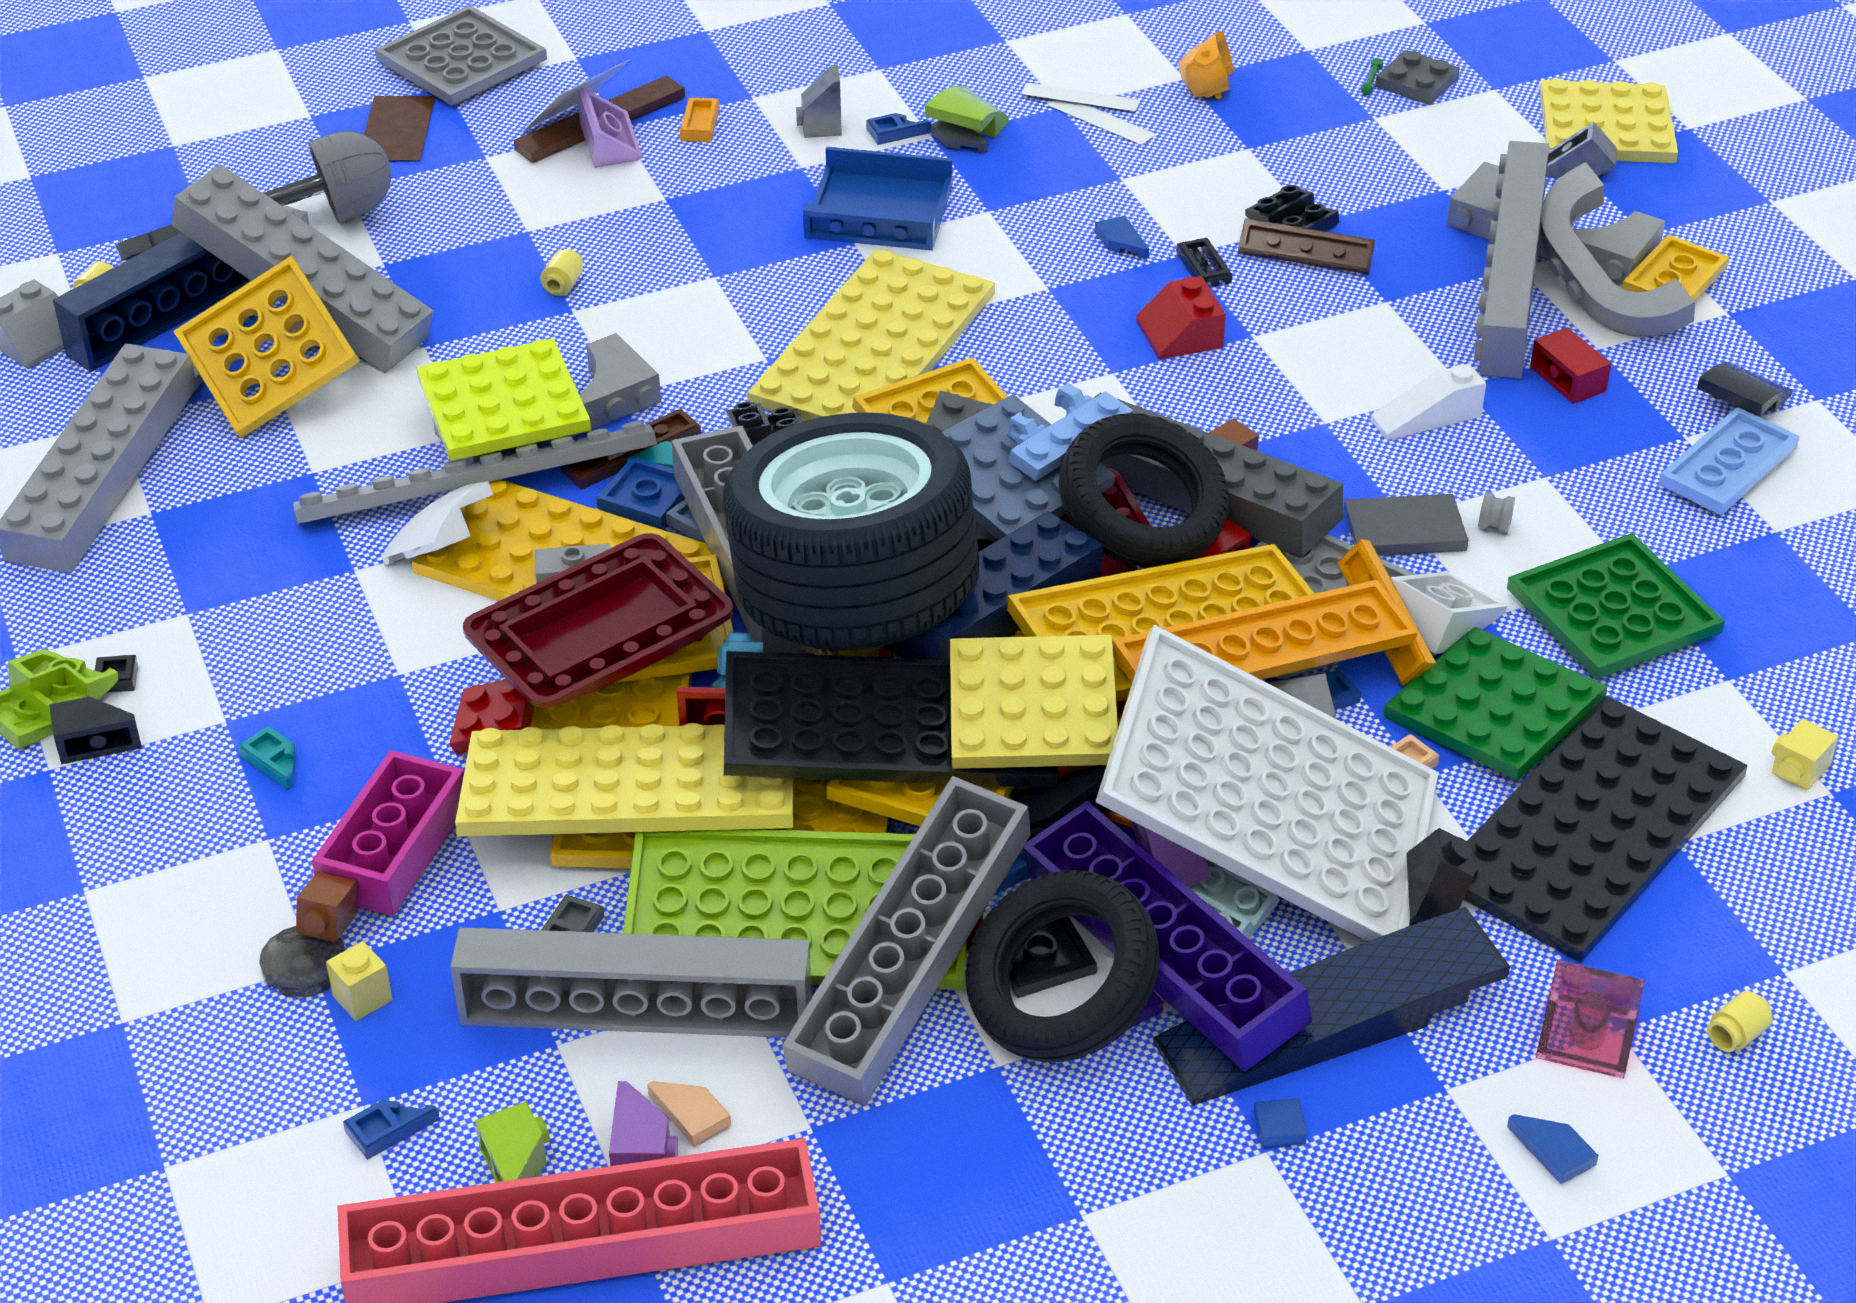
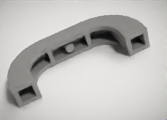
(1618, 309)

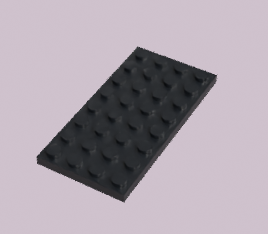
(848, 721)
(1596, 826)

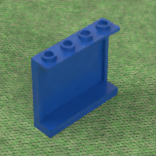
(880, 199)

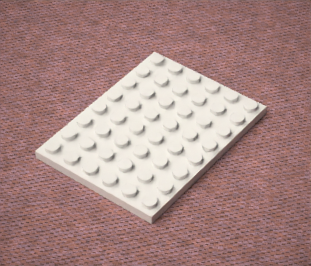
(1268, 787)

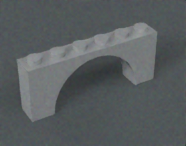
(1615, 247)
(619, 386)

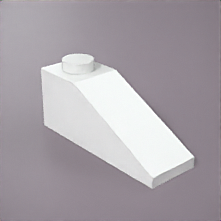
(1437, 401)

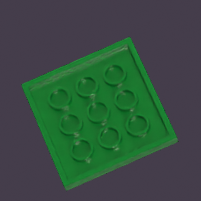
(1615, 605)
(1495, 703)

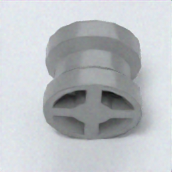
(1496, 512)

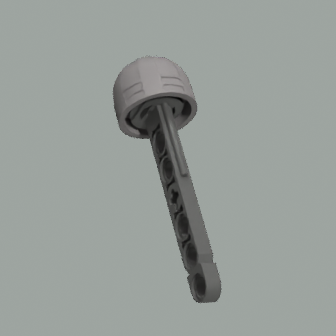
(349, 171)

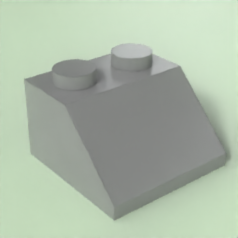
(29, 324)

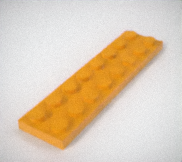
(1291, 632)

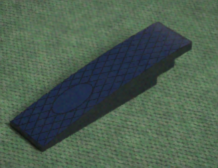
(1354, 1003)

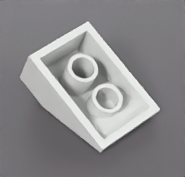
(1445, 607)

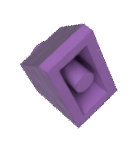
(639, 1129)

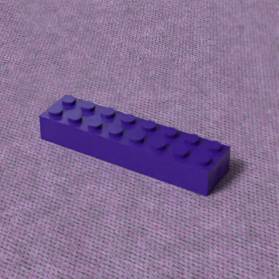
(1205, 963)

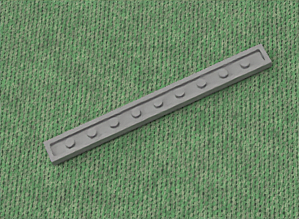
(458, 473)

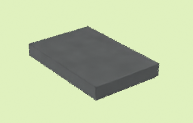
(1407, 524)

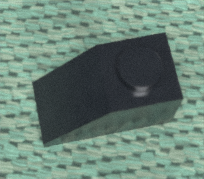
(92, 729)
(1438, 875)

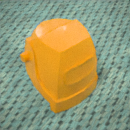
(1207, 67)

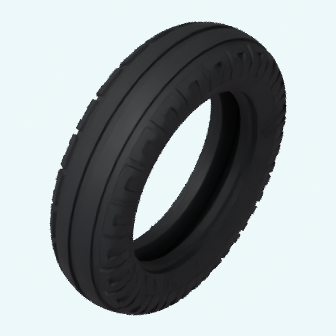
(1169, 446)
(1103, 1015)

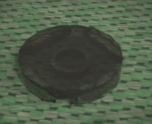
(297, 963)

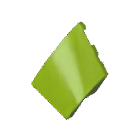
(966, 109)
(40, 681)

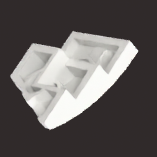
(436, 525)

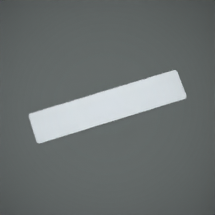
(1080, 96)
(1103, 120)

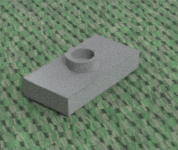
(554, 560)

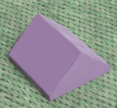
(607, 131)

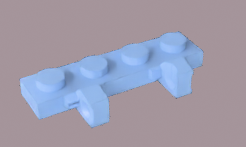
(1043, 448)

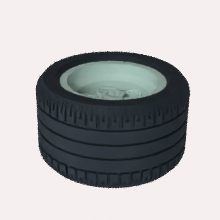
(852, 530)

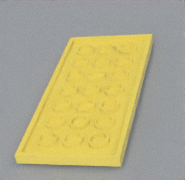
(875, 331)
(612, 783)

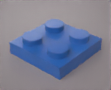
(641, 492)

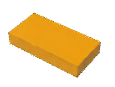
(699, 119)

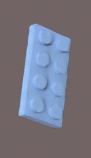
(1728, 460)

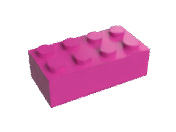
(393, 829)

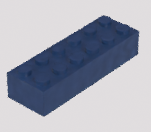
(142, 299)
(1028, 559)

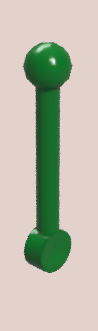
(1376, 64)

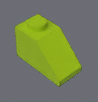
(513, 1143)

